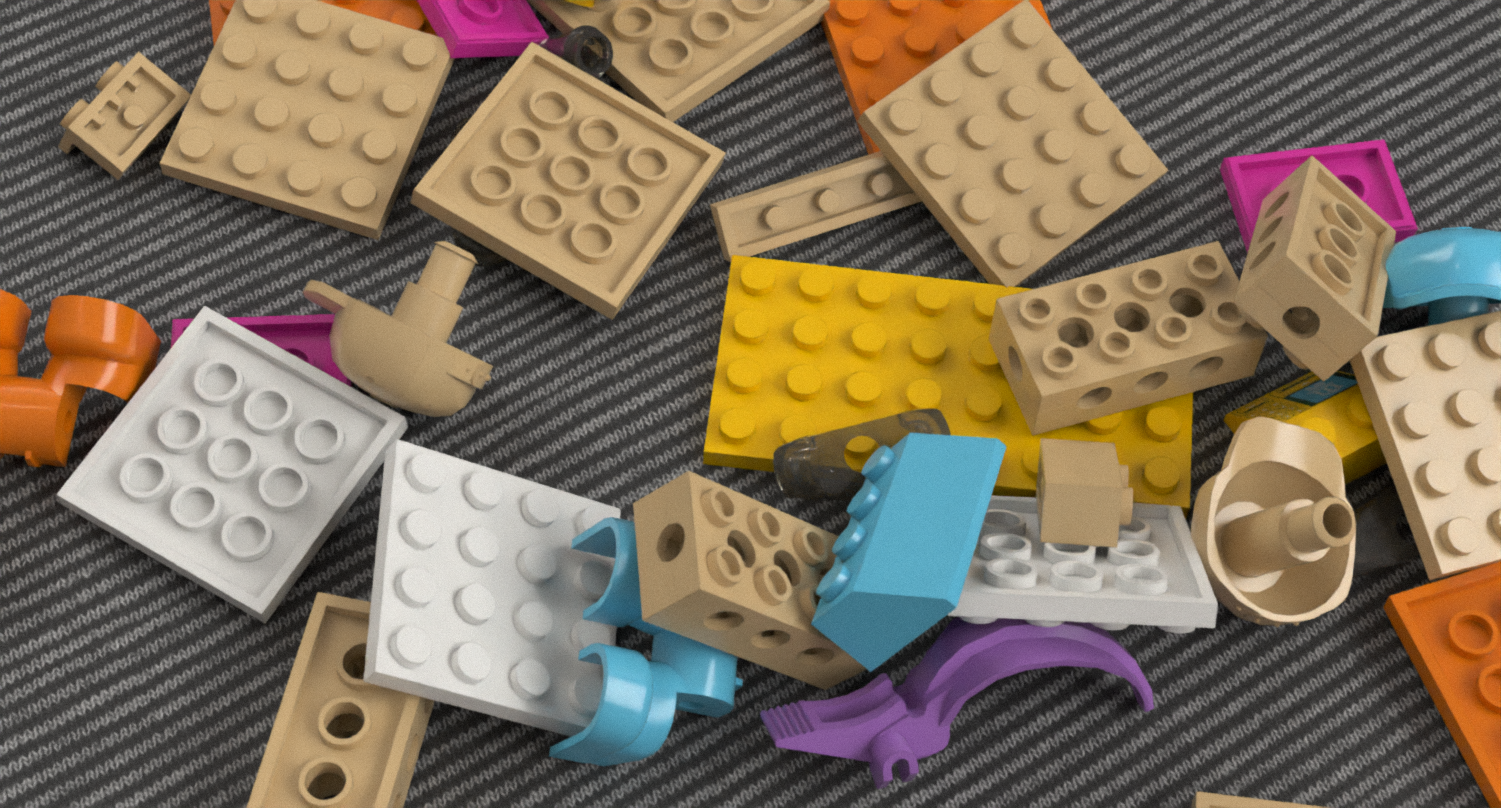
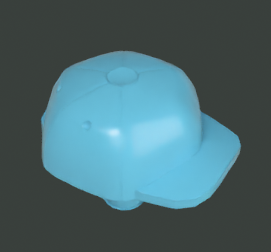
(1448, 271)

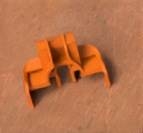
(90, 346)

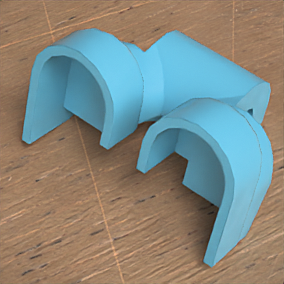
(639, 693)

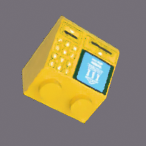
(1328, 407)

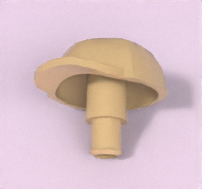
(407, 354)
(1276, 525)

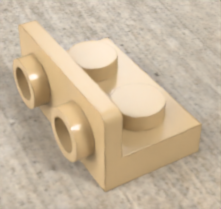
(125, 115)

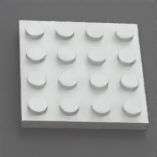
(233, 463)
(1142, 581)
(484, 593)

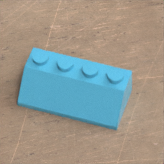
(907, 543)

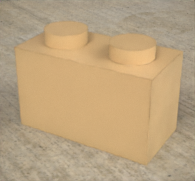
(1081, 493)

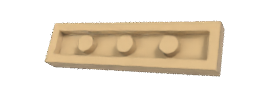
(810, 205)

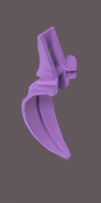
(915, 718)

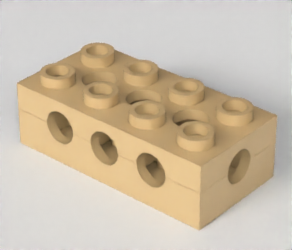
(1323, 260)
(1124, 338)
(737, 577)
(331, 702)

